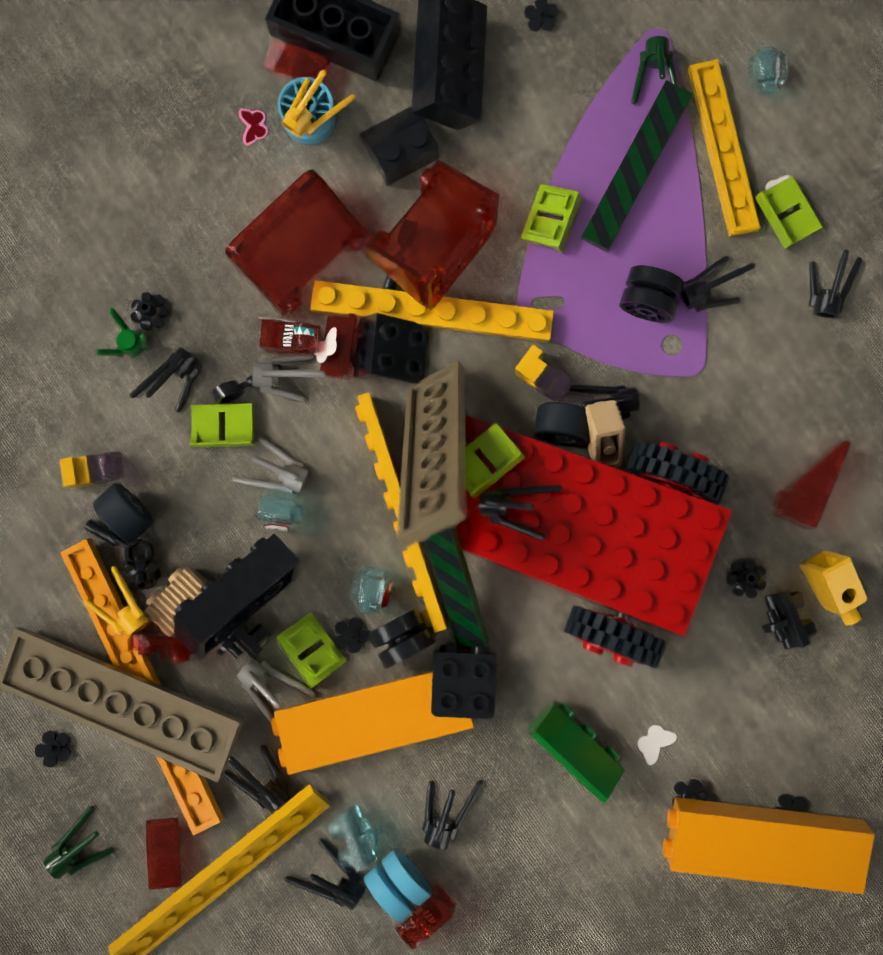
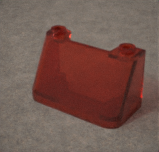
(436, 234)
(295, 241)

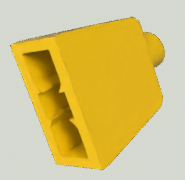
(835, 584)

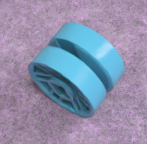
(318, 106)
(398, 885)

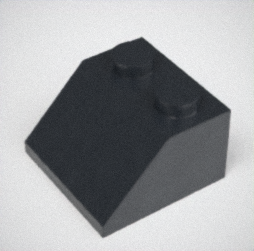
(400, 145)

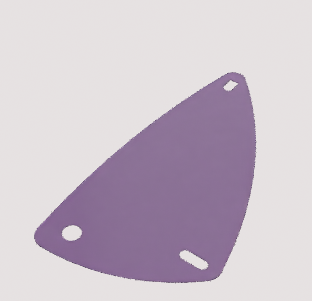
(659, 232)

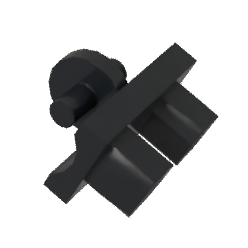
(786, 621)
(250, 643)

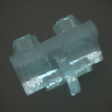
(358, 836)

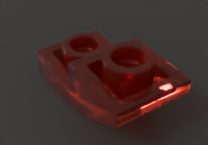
(294, 61)
(169, 647)
(163, 853)

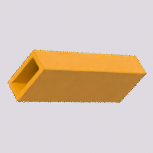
(360, 723)
(768, 845)

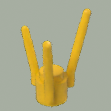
(299, 118)
(130, 617)

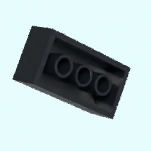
(344, 31)
(449, 62)
(235, 596)

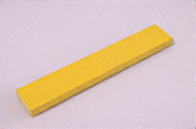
(723, 148)

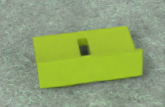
(780, 199)
(550, 231)
(206, 425)
(498, 450)
(301, 637)

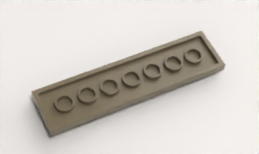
(433, 456)
(119, 704)

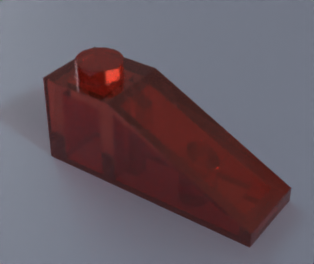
(807, 495)

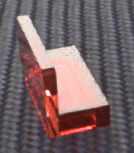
(340, 363)

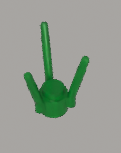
(127, 341)

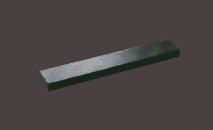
(636, 166)
(457, 588)

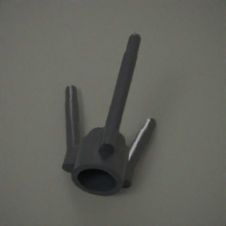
(696, 292)
(831, 301)
(179, 363)
(626, 398)
(498, 504)
(270, 794)
(439, 830)
(346, 891)

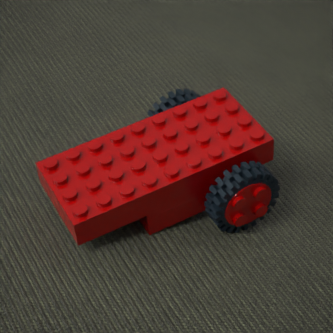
(611, 537)

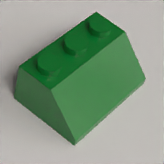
(576, 750)

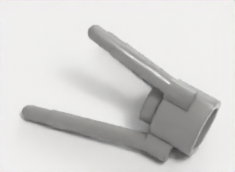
(266, 374)
(291, 476)
(254, 678)

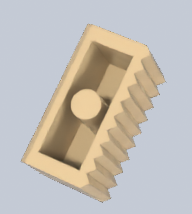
(605, 433)
(162, 604)

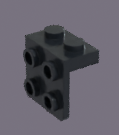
(390, 349)
(464, 682)

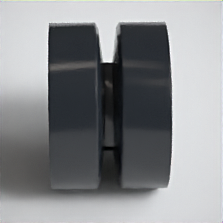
(651, 294)
(401, 638)

